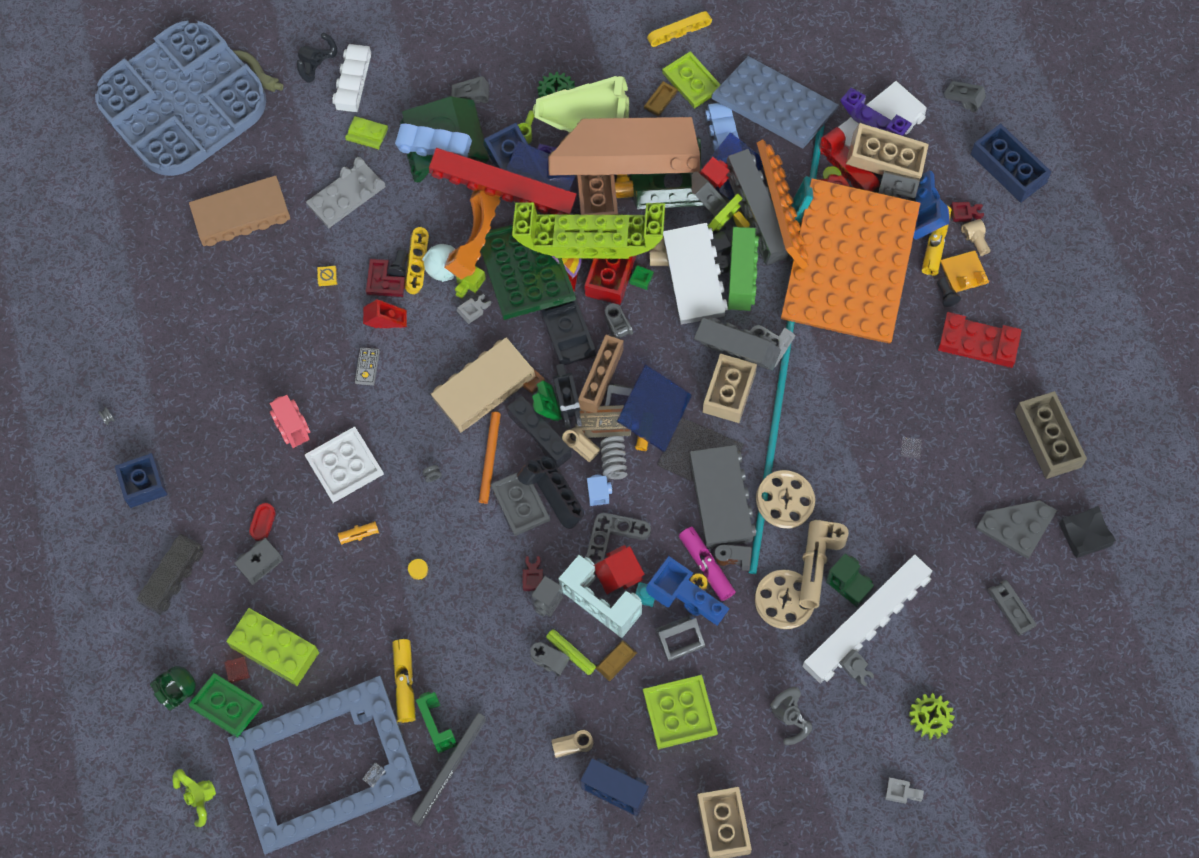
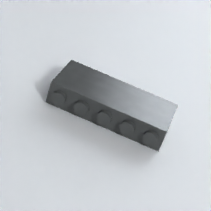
(722, 496)

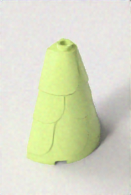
(587, 101)

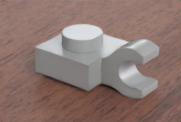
(899, 791)

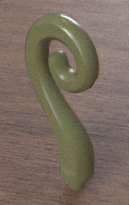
(268, 82)

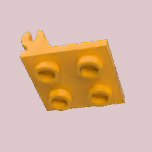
(964, 271)

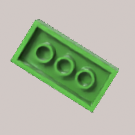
(743, 269)

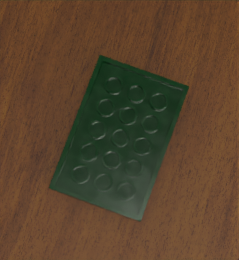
(523, 277)

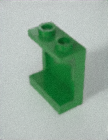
(443, 740)

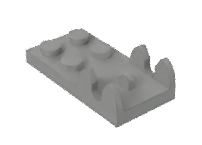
(346, 193)

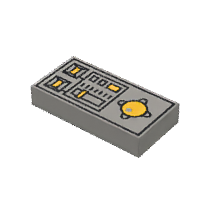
(367, 366)

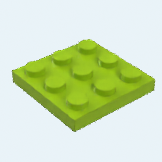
(680, 712)

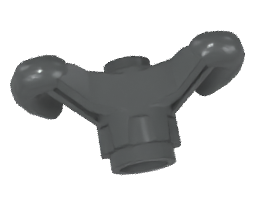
(789, 713)

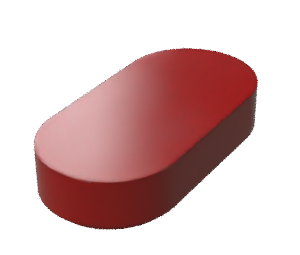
(262, 521)

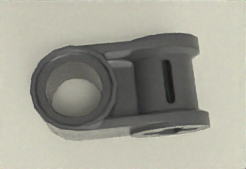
(618, 325)
(551, 659)

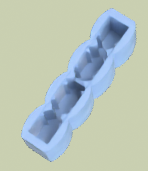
(721, 123)
(425, 140)

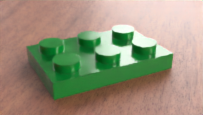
(225, 705)

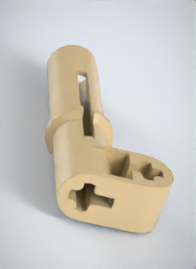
(818, 540)

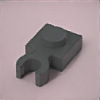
(855, 667)

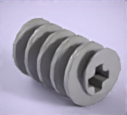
(612, 457)

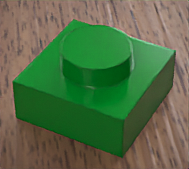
(641, 277)

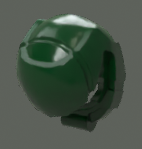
(173, 687)

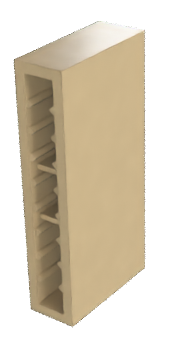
(483, 384)

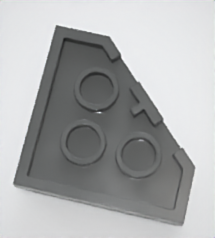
(1018, 525)

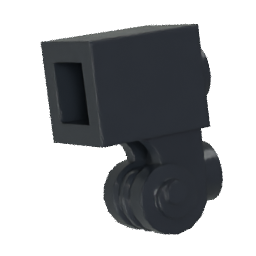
(723, 248)

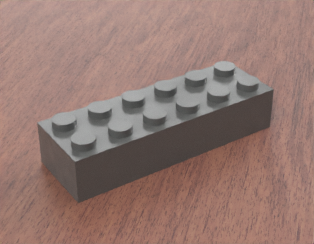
(756, 205)

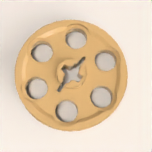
(793, 496)
(776, 600)

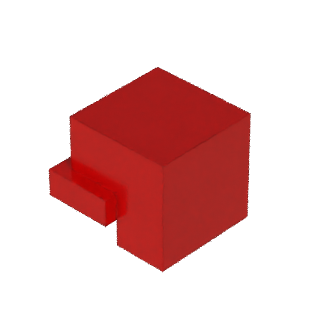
(619, 569)

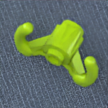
(195, 794)

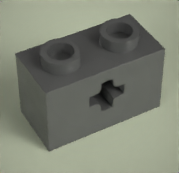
(254, 570)
(547, 597)

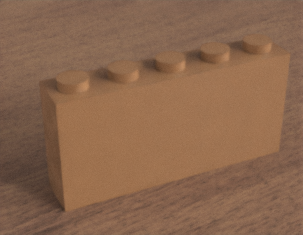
(239, 211)

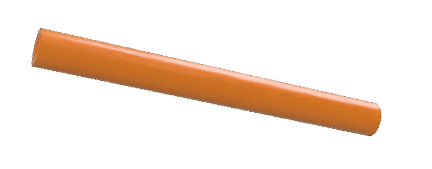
(489, 457)

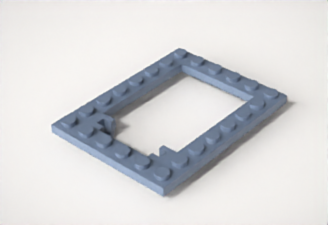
(396, 782)

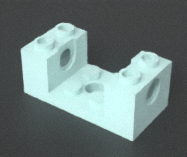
(575, 585)

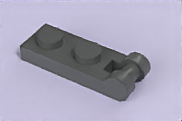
(1012, 608)

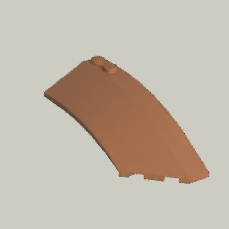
(627, 147)

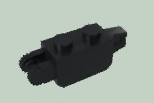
(566, 396)

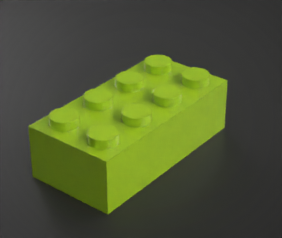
(273, 646)

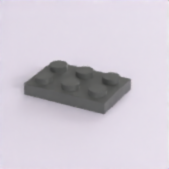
(519, 504)

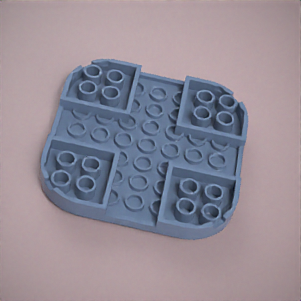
(181, 98)

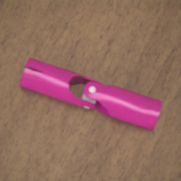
(709, 567)

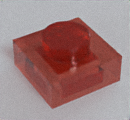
(237, 669)

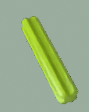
(574, 655)

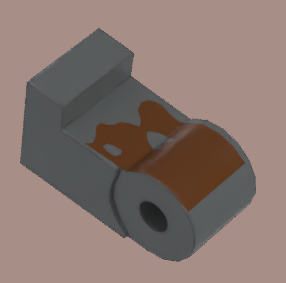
(733, 555)

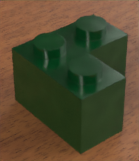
(848, 581)

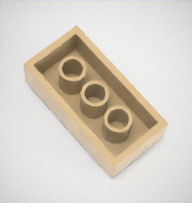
(885, 151)

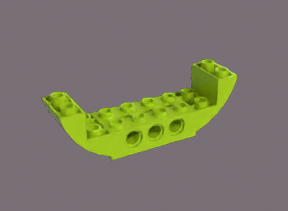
(589, 234)

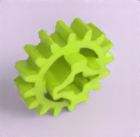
(939, 719)

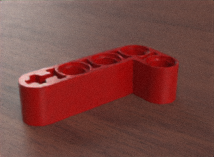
(834, 148)

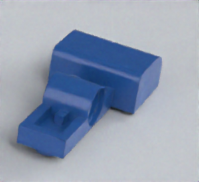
(932, 211)
(673, 582)

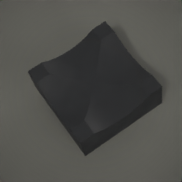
(1086, 532)

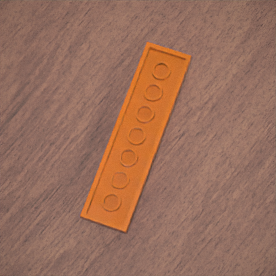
(783, 204)

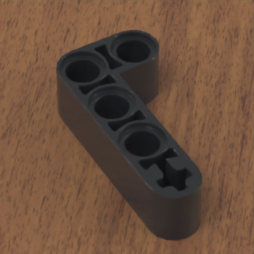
(554, 487)

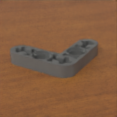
(612, 528)

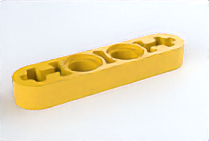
(679, 28)
(416, 260)

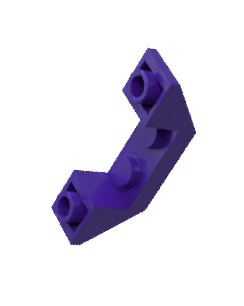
(855, 105)

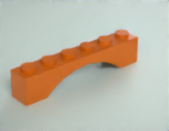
(463, 259)

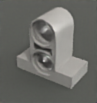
(784, 338)

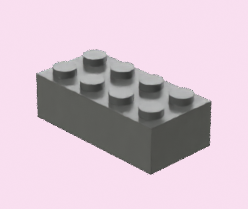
(738, 343)

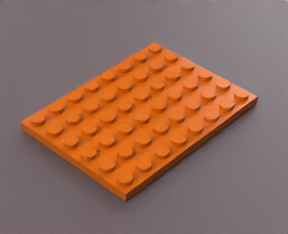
(855, 261)

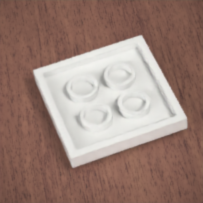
(344, 464)

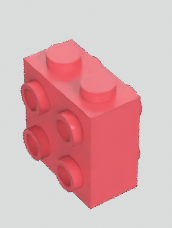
(289, 421)

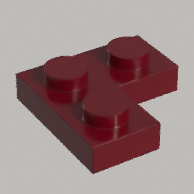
(380, 283)

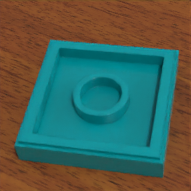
(803, 198)

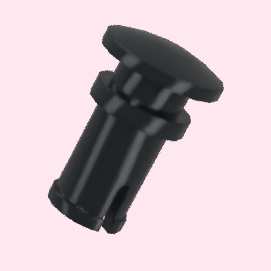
(398, 266)
(948, 294)

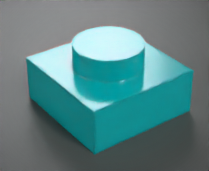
(645, 598)

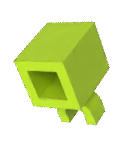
(470, 282)

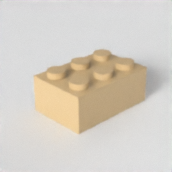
(729, 388)
(724, 823)

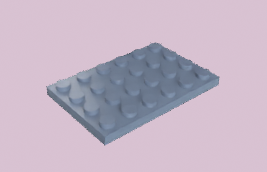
(775, 102)

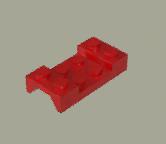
(980, 340)

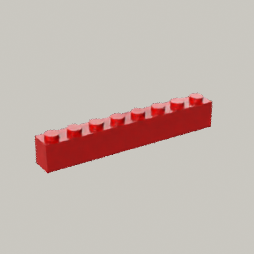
(500, 183)

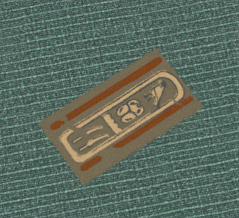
(609, 427)

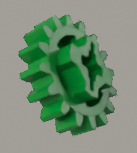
(549, 84)

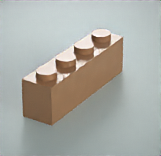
(601, 374)

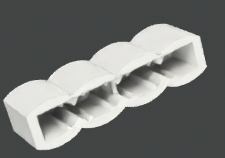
(352, 78)

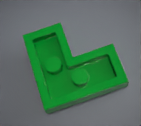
(545, 401)

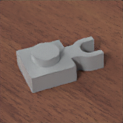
(472, 310)

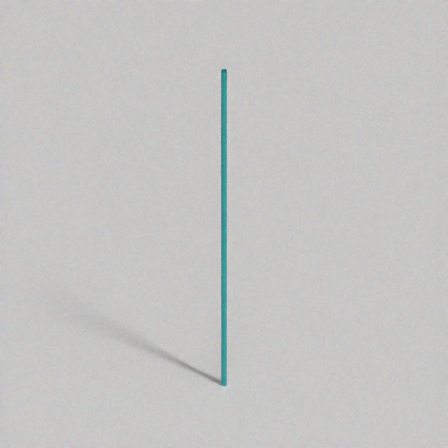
(779, 397)

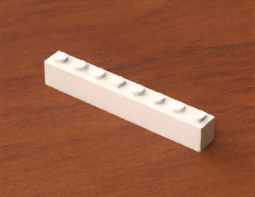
(868, 618)

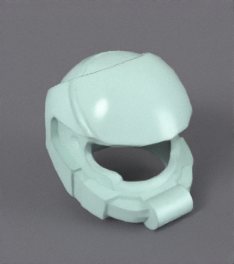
(435, 261)

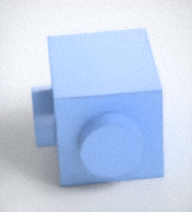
(598, 490)

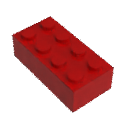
(609, 279)

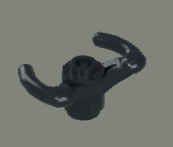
(313, 58)

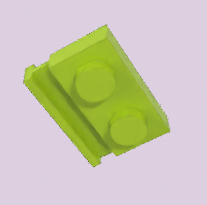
(366, 132)

